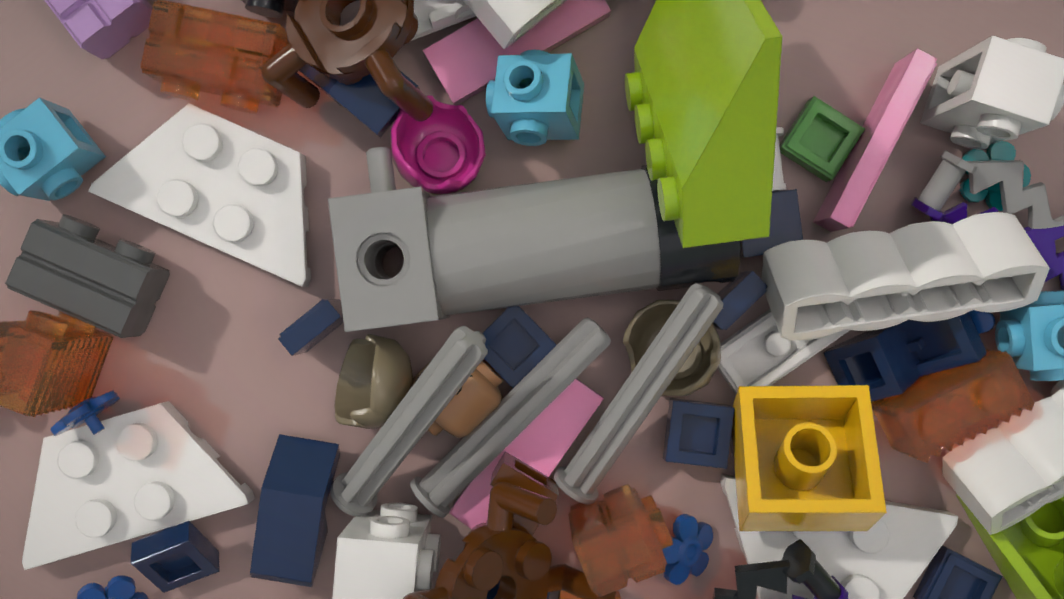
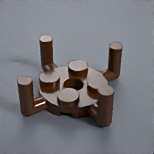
(348, 51)
(508, 555)

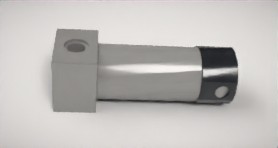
(508, 246)

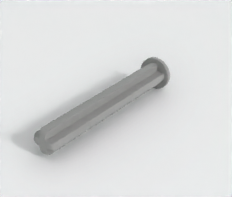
(434, 389)
(639, 393)
(511, 417)

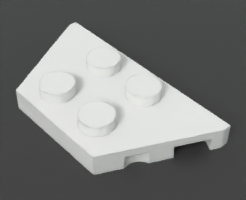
(219, 189)
(124, 484)
(866, 563)

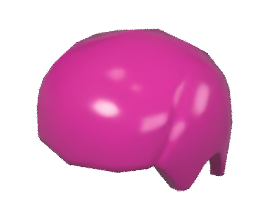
(438, 152)

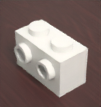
(996, 92)
(386, 554)

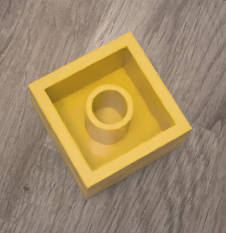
(806, 459)

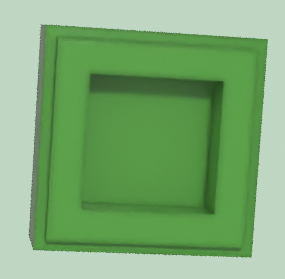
(820, 139)

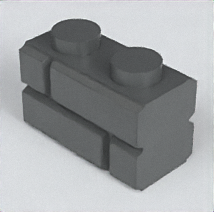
(87, 277)

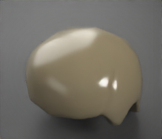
(698, 367)
(372, 382)

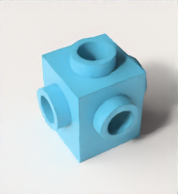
(536, 97)
(44, 151)
(1035, 336)

